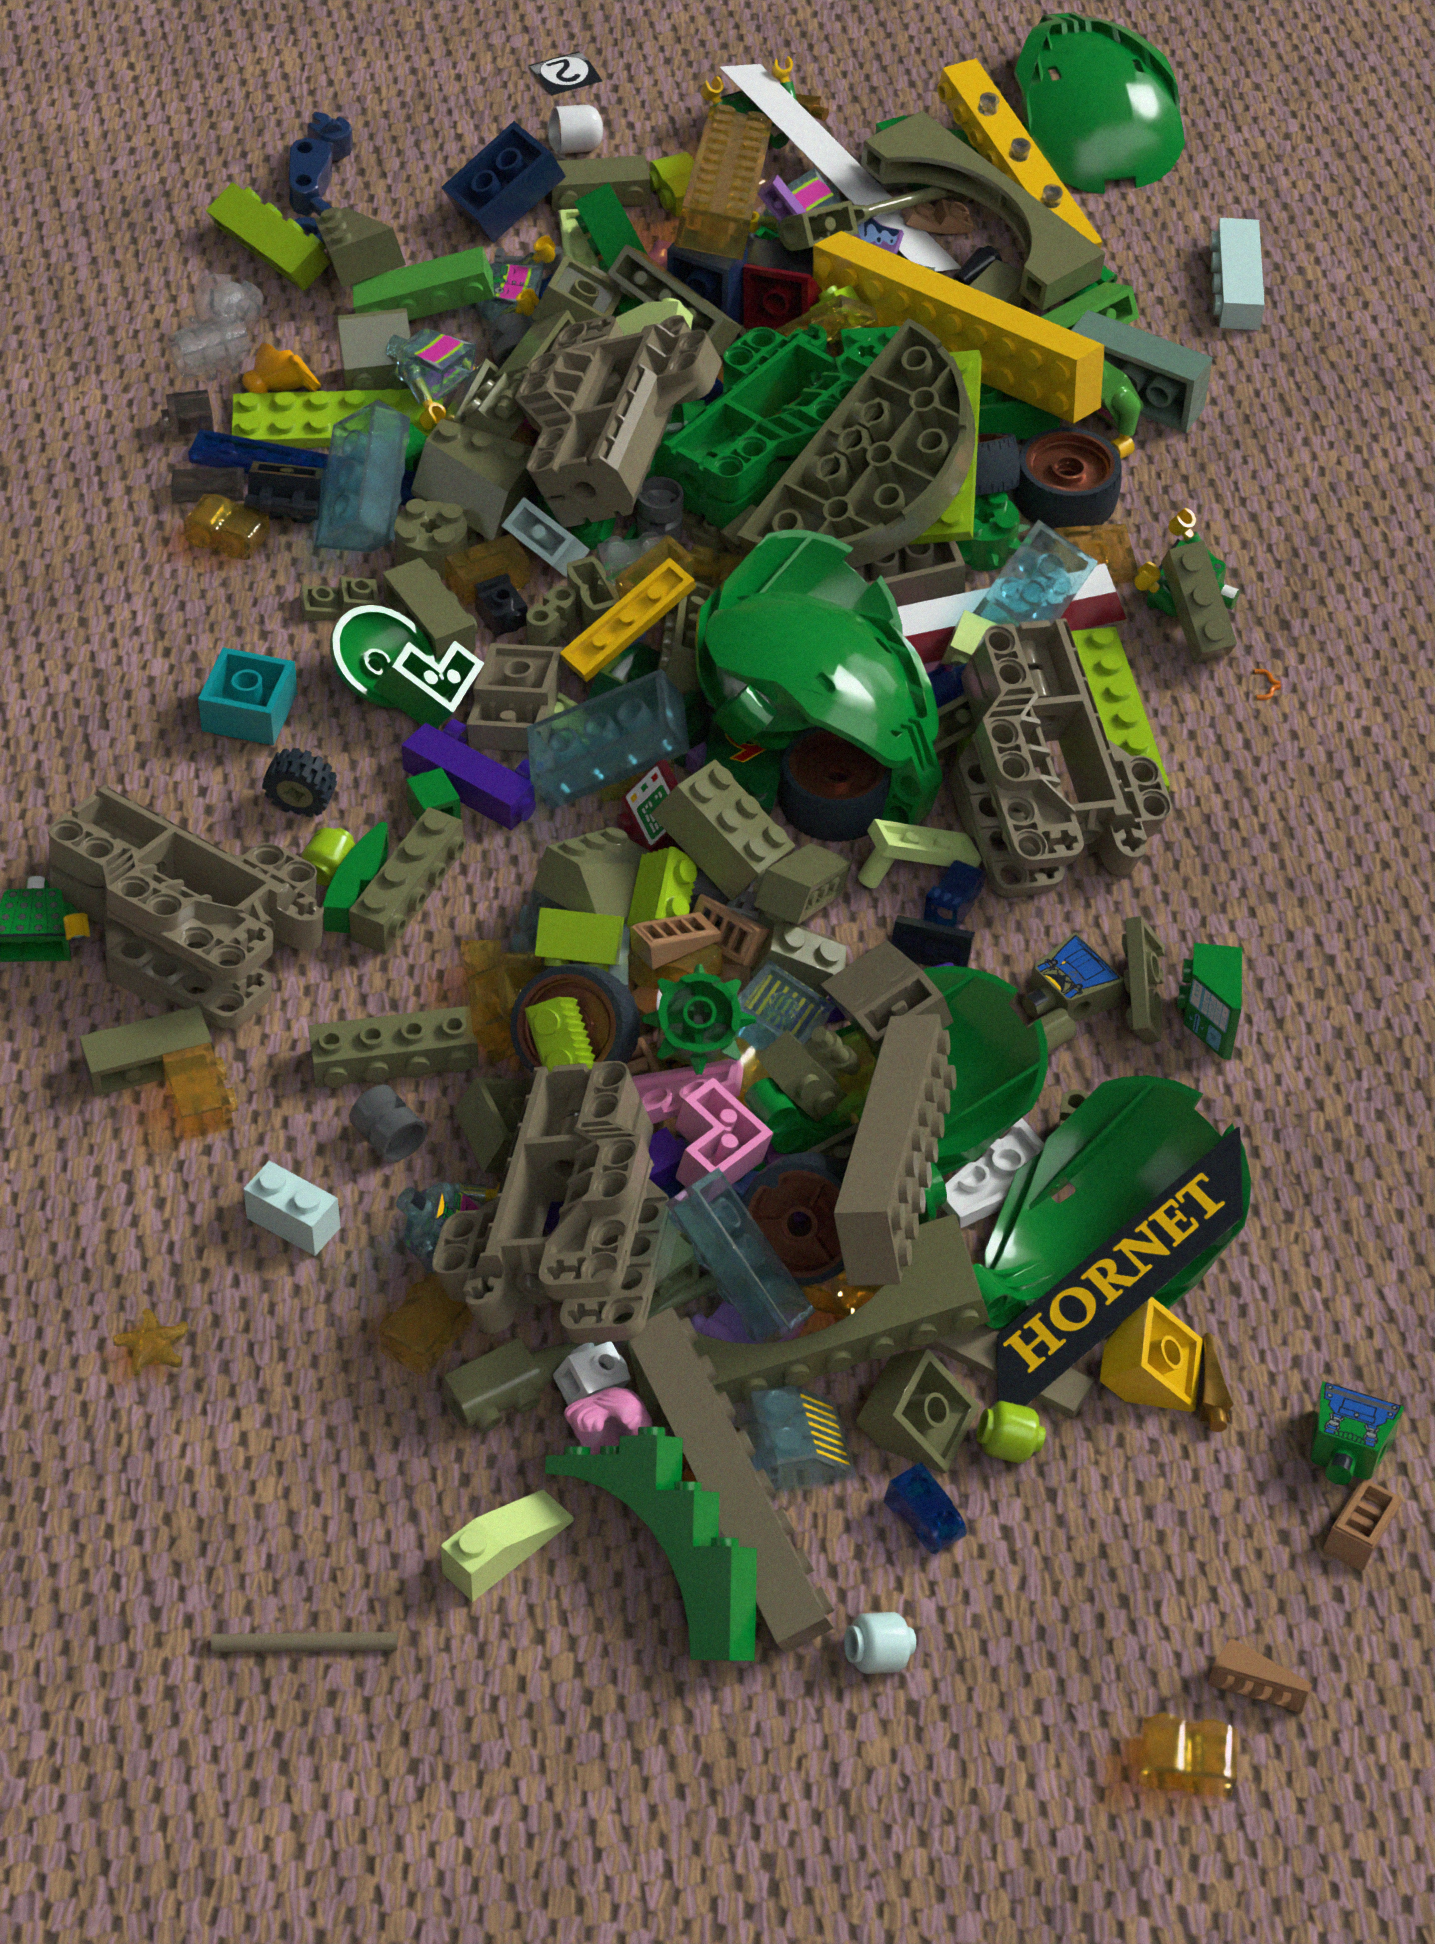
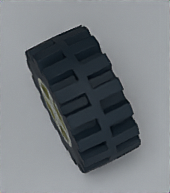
(299, 782)

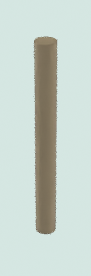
(304, 1642)

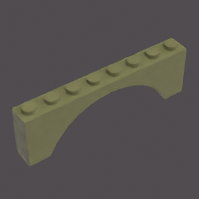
(927, 153)
(932, 1301)

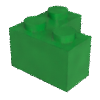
(427, 687)

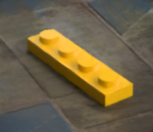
(628, 619)

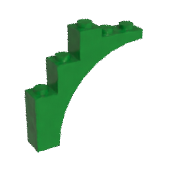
(711, 1570)

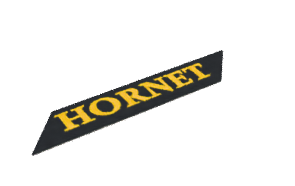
(1121, 1274)

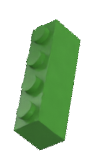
(428, 286)
(1107, 299)

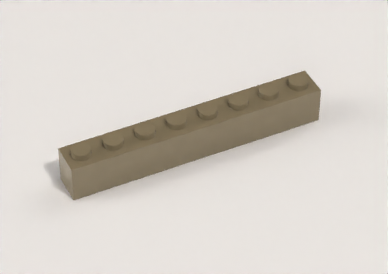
(723, 1465)

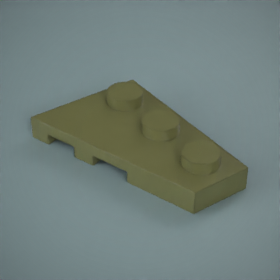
(1144, 973)

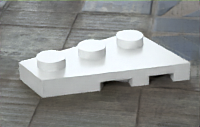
(984, 1184)

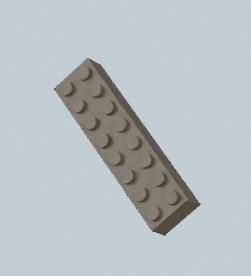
(895, 1151)

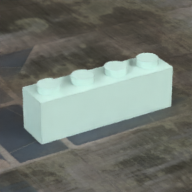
(1238, 274)

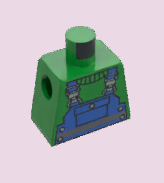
(1351, 1432)

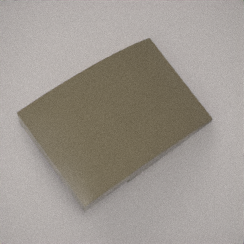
(512, 692)

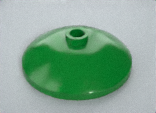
(369, 639)

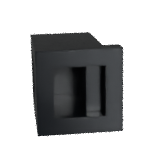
(500, 605)

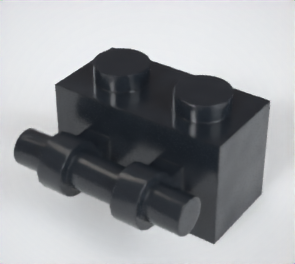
(285, 491)

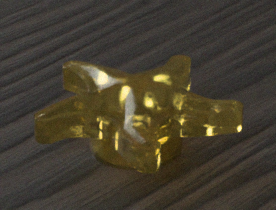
(152, 1343)

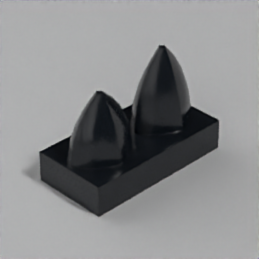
(932, 942)

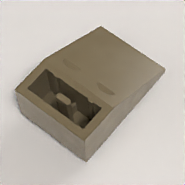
(884, 986)

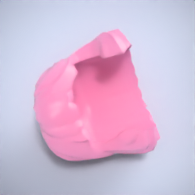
(606, 1417)

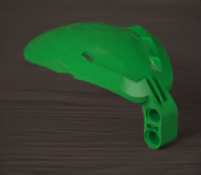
(1104, 111)
(790, 563)
(876, 676)
(995, 1063)
(1119, 1156)

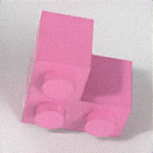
(720, 1135)

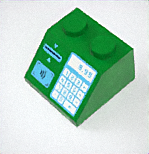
(1212, 995)

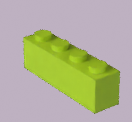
(269, 235)

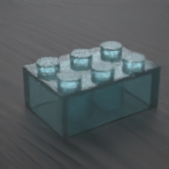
(1037, 580)

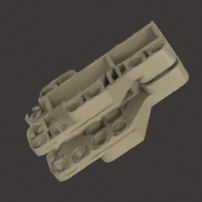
(605, 410)
(1033, 689)
(182, 907)
(609, 1227)

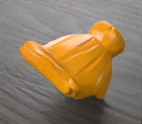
(278, 372)

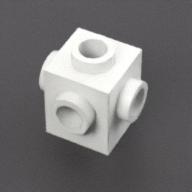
(590, 1371)

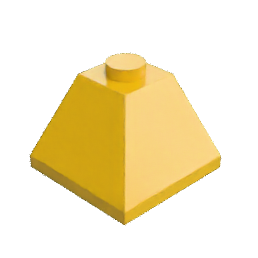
(1153, 1359)

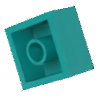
(248, 696)

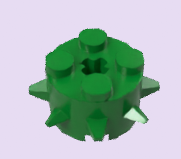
(993, 533)
(720, 1012)

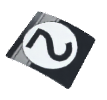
(566, 73)

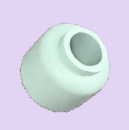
(879, 1642)

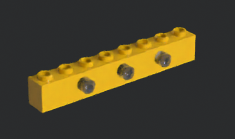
(1005, 142)

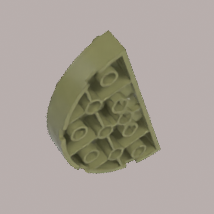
(882, 458)

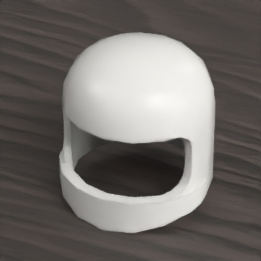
(579, 126)

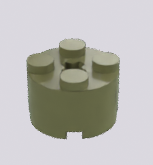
(430, 532)

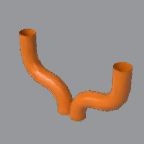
(1276, 684)

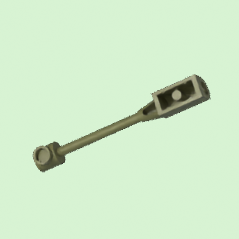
(813, 226)
(515, 1376)

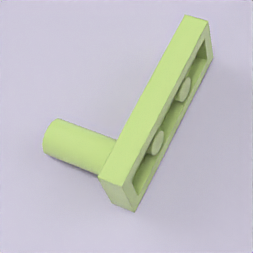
(914, 844)

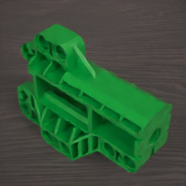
(736, 445)

